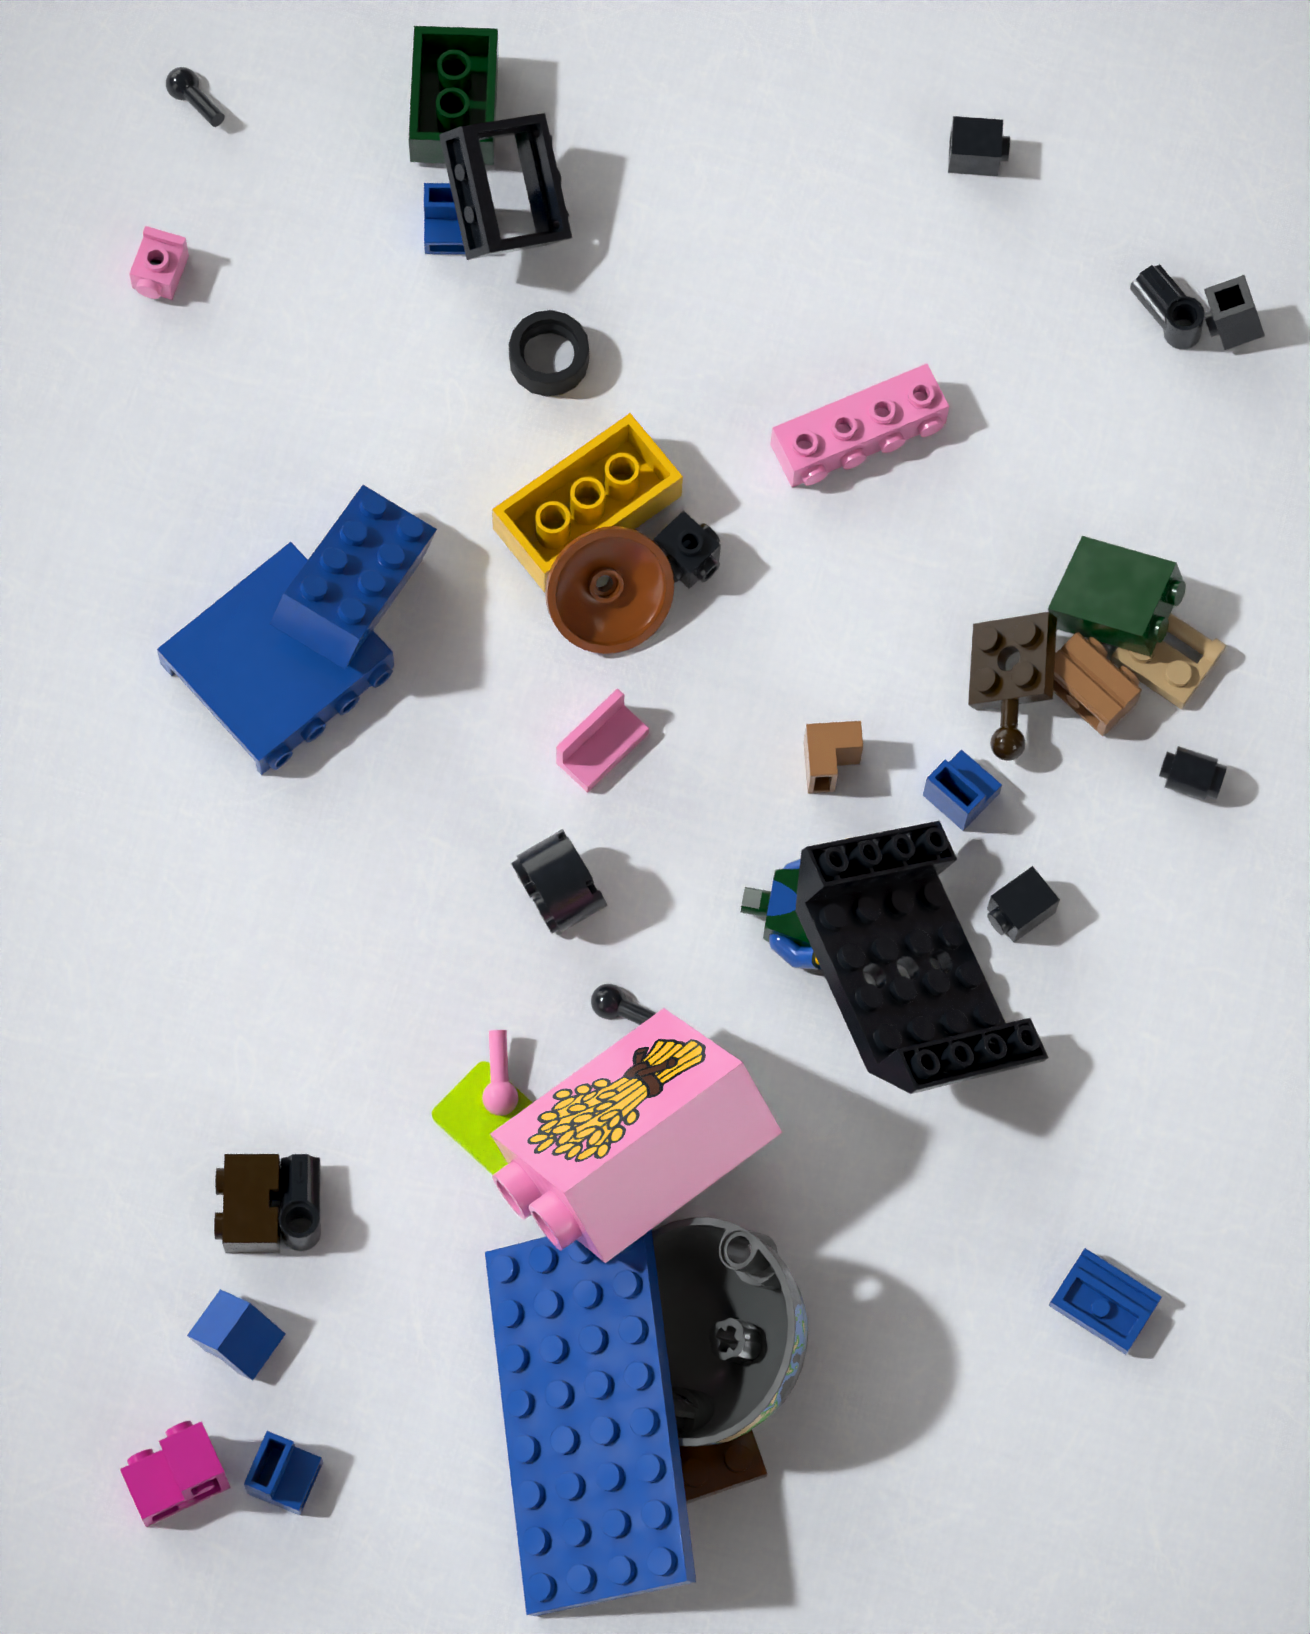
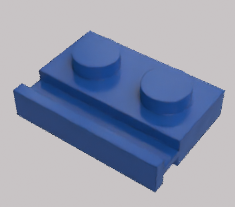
(1105, 1301)

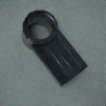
(1168, 304)
(300, 1199)

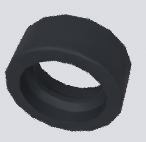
(544, 323)

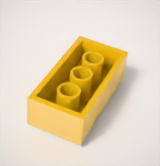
(605, 483)

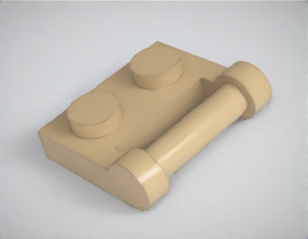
(1169, 670)

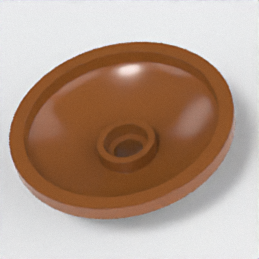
(622, 610)

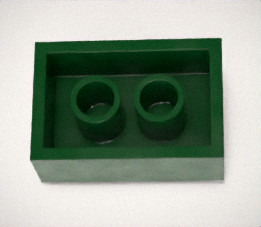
(451, 87)

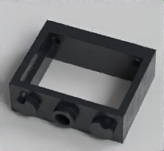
(473, 194)

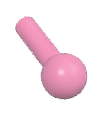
(500, 1095)

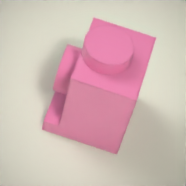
(172, 256)

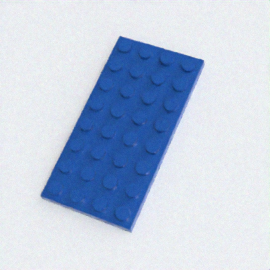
(588, 1423)

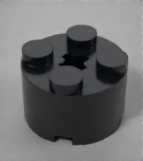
(561, 881)

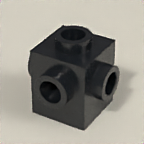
(690, 549)

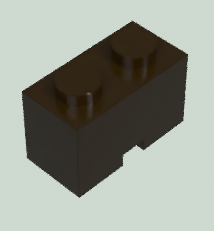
(248, 1217)

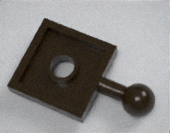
(1025, 683)

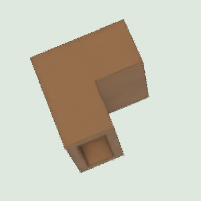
(828, 747)

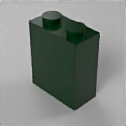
(1117, 595)

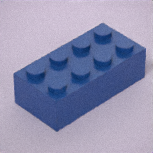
(353, 577)

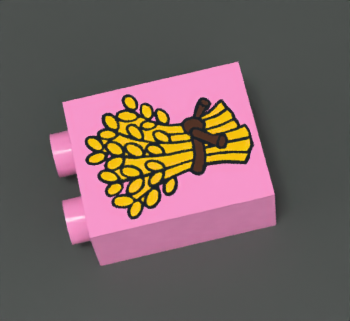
(631, 1137)

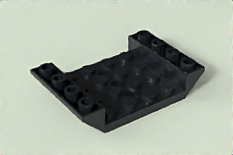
(881, 906)

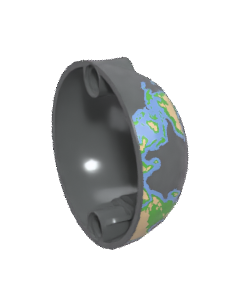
(710, 1301)

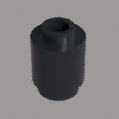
(1192, 773)

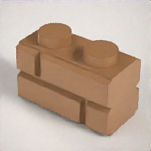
(1093, 683)

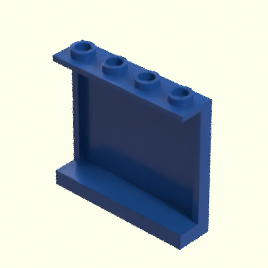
(261, 680)

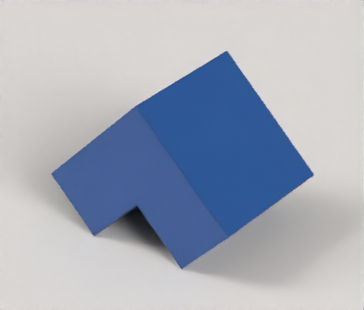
(440, 221)
(961, 789)
(236, 1334)
(282, 1473)

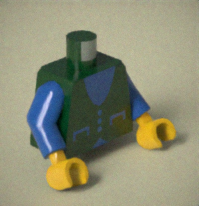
(782, 923)

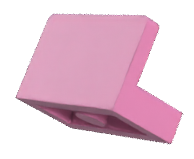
(600, 742)

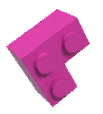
(176, 1475)

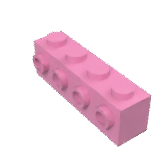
(860, 426)

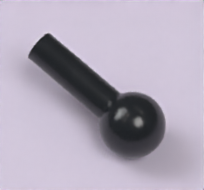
(184, 85)
(610, 1002)

